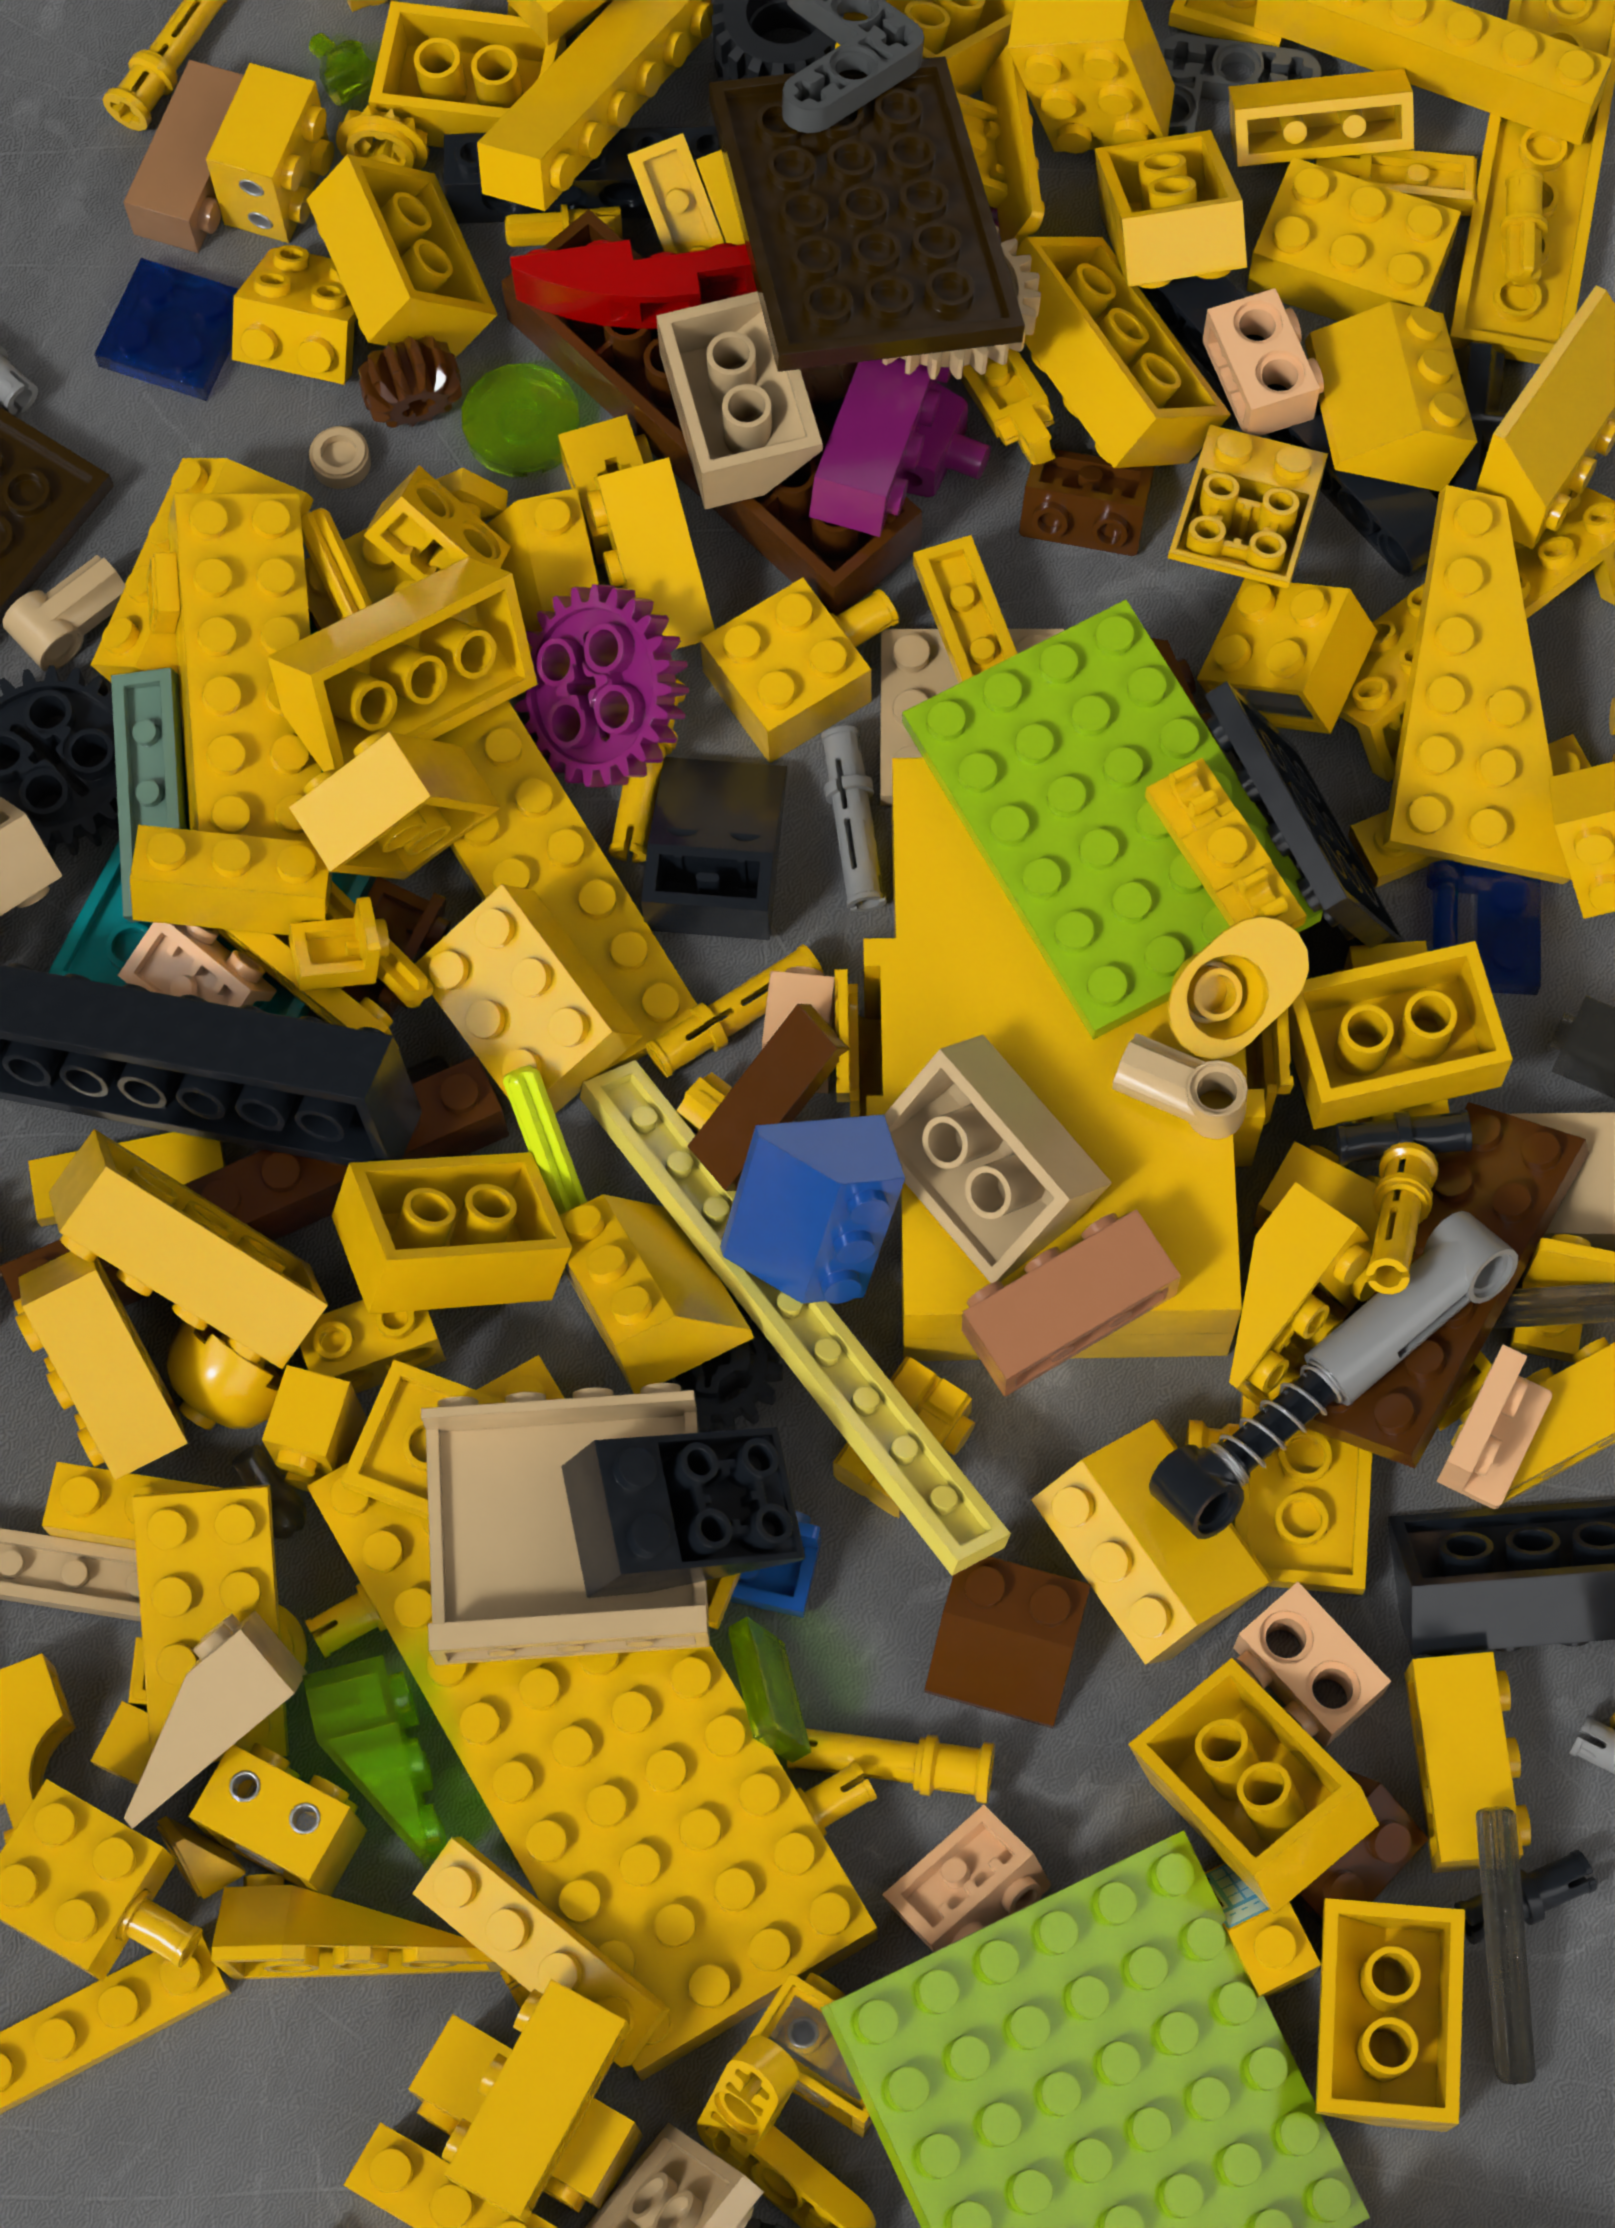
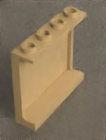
(505, 1534)

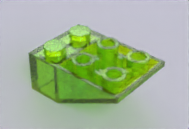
(363, 1728)

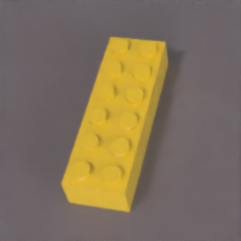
(237, 606)

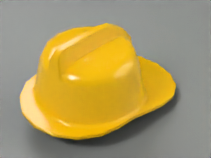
(1237, 986)

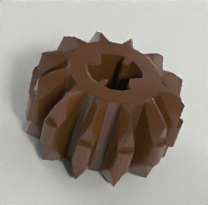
(410, 381)

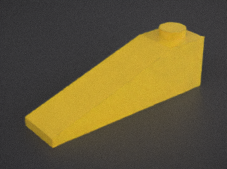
(547, 550)
(300, 1933)

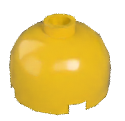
(218, 1381)

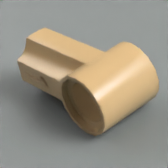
(55, 623)
(1176, 1083)

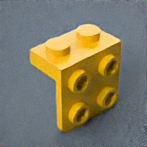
(295, 317)

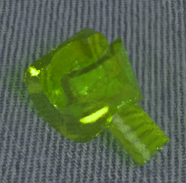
(342, 68)

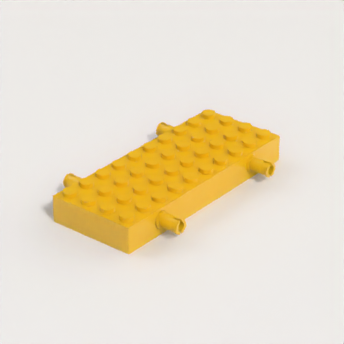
(623, 1790)

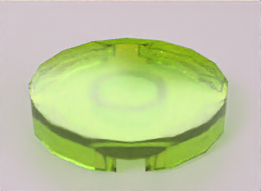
(516, 418)

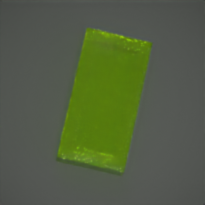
(768, 1690)

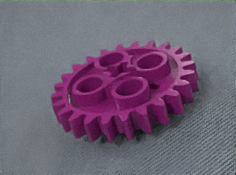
(602, 686)

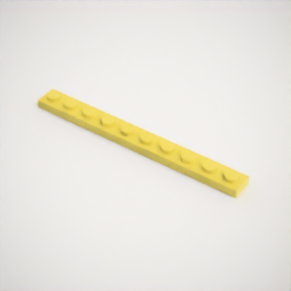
(806, 1335)

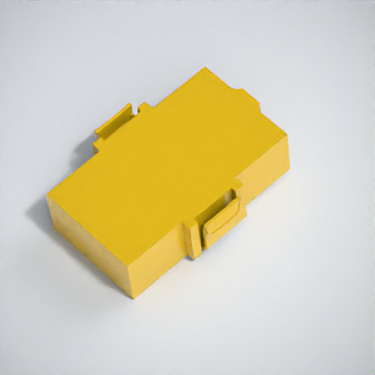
(972, 970)

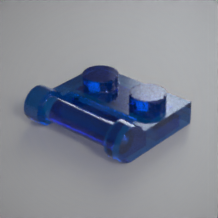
(1504, 921)

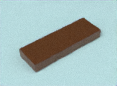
(768, 1092)

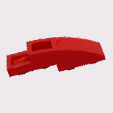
(611, 289)

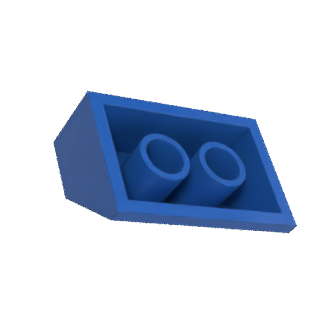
(815, 1206)

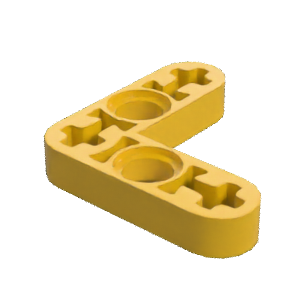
(742, 2132)

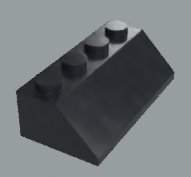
(1505, 1577)

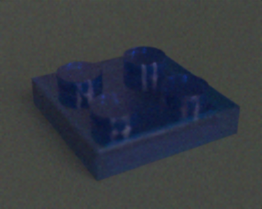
(170, 330)

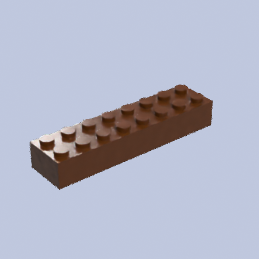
(628, 377)

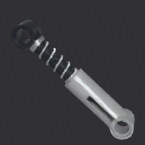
(1457, 1266)

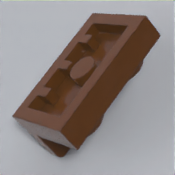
(1086, 503)

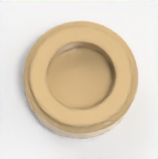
(340, 457)

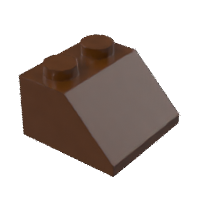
(1007, 1639)

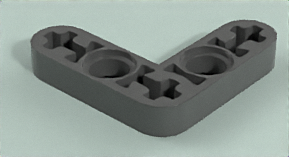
(883, 47)
(1193, 85)

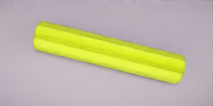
(544, 1136)

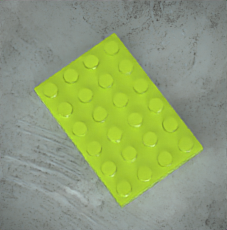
(1052, 785)

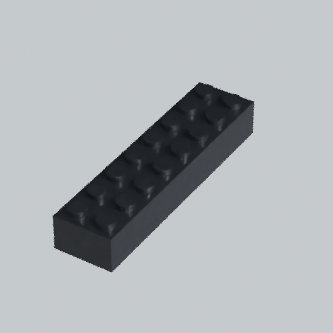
(203, 1068)

